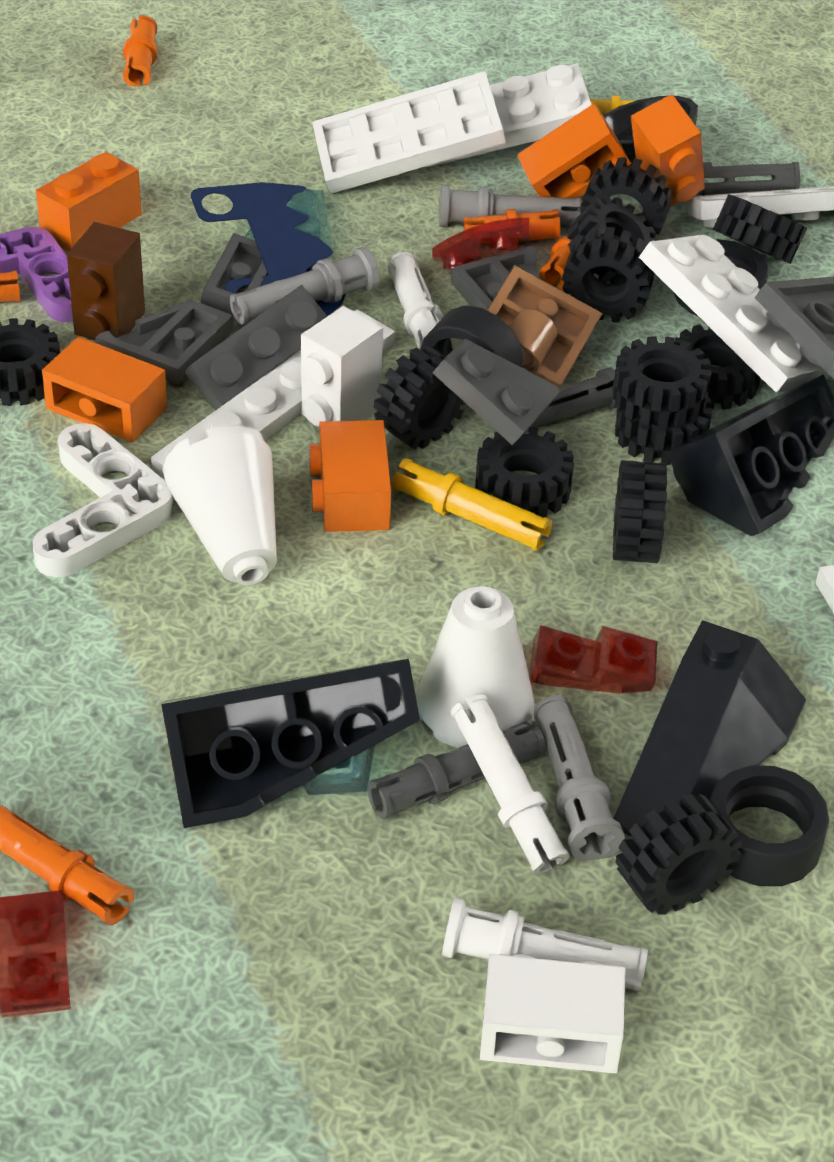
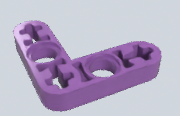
(33, 254)

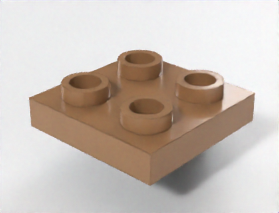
(546, 323)

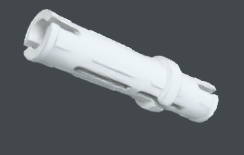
(414, 296)
(519, 804)

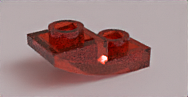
(466, 245)
(609, 664)
(33, 954)

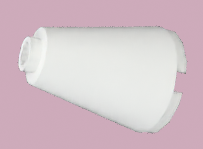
(228, 499)
(476, 655)

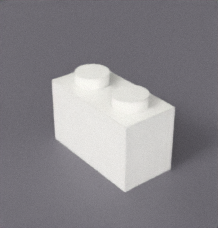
(341, 368)
(553, 1013)

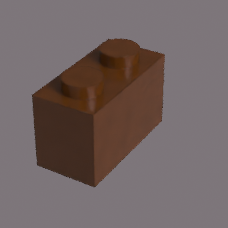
(106, 281)

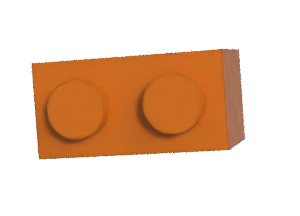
(672, 145)
(569, 155)
(96, 191)
(105, 388)
(352, 474)

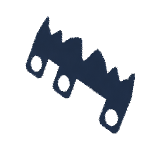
(273, 225)

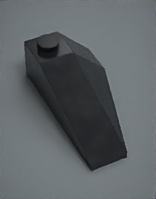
(757, 458)
(719, 715)
(264, 739)

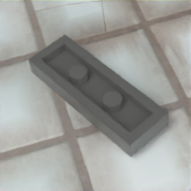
(255, 348)

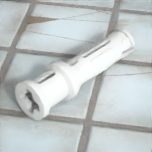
(486, 933)

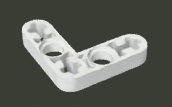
(56, 547)

